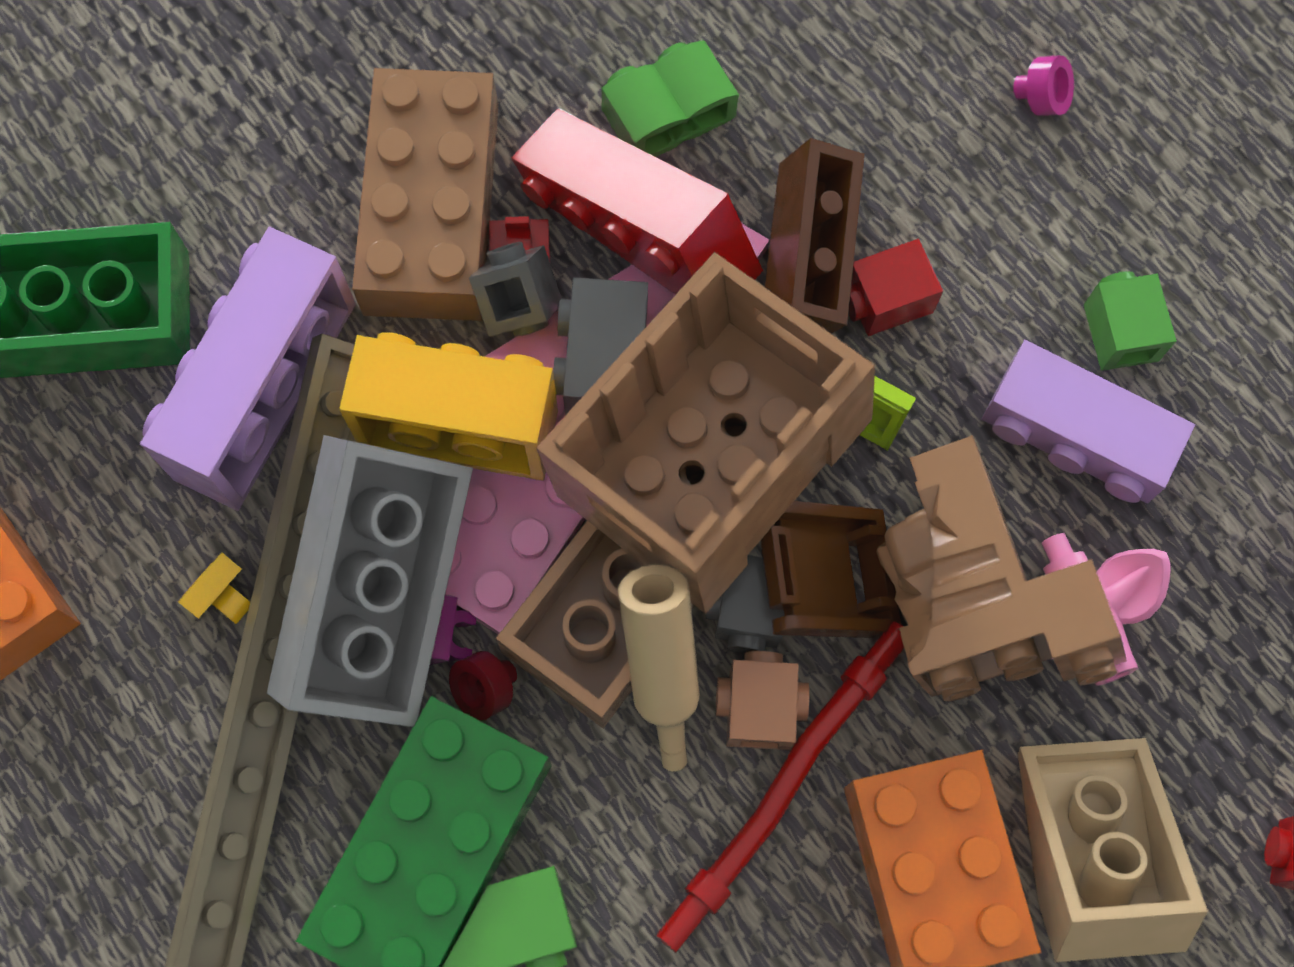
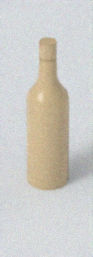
(661, 654)

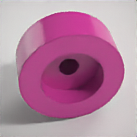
(1047, 85)

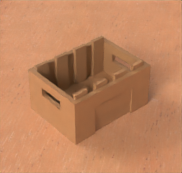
(661, 406)

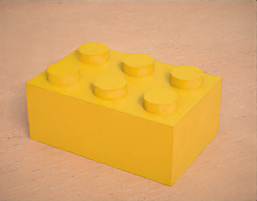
(450, 404)

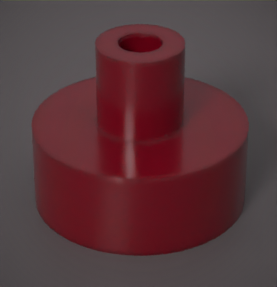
(482, 684)

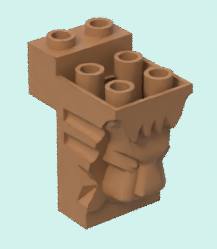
(969, 595)

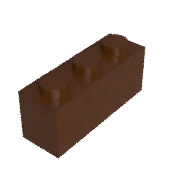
(816, 231)

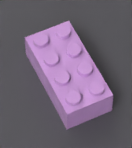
(248, 368)

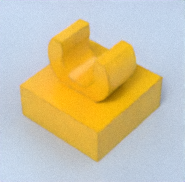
(214, 589)

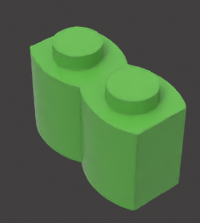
(669, 100)

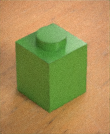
(1129, 320)

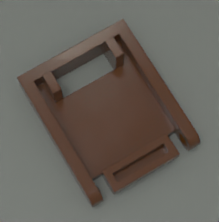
(813, 575)

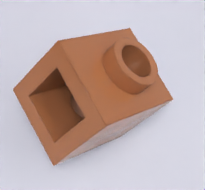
(762, 701)

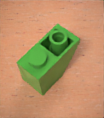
(517, 925)

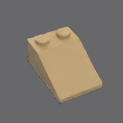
(1107, 852)

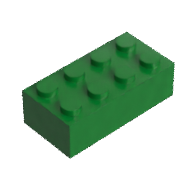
(93, 299)
(426, 844)

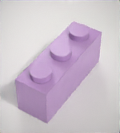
(1087, 424)

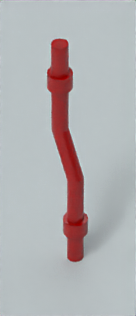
(709, 888)

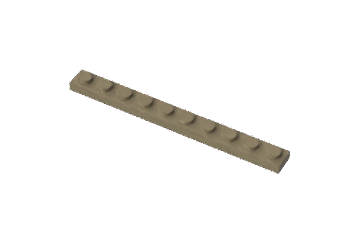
(256, 728)

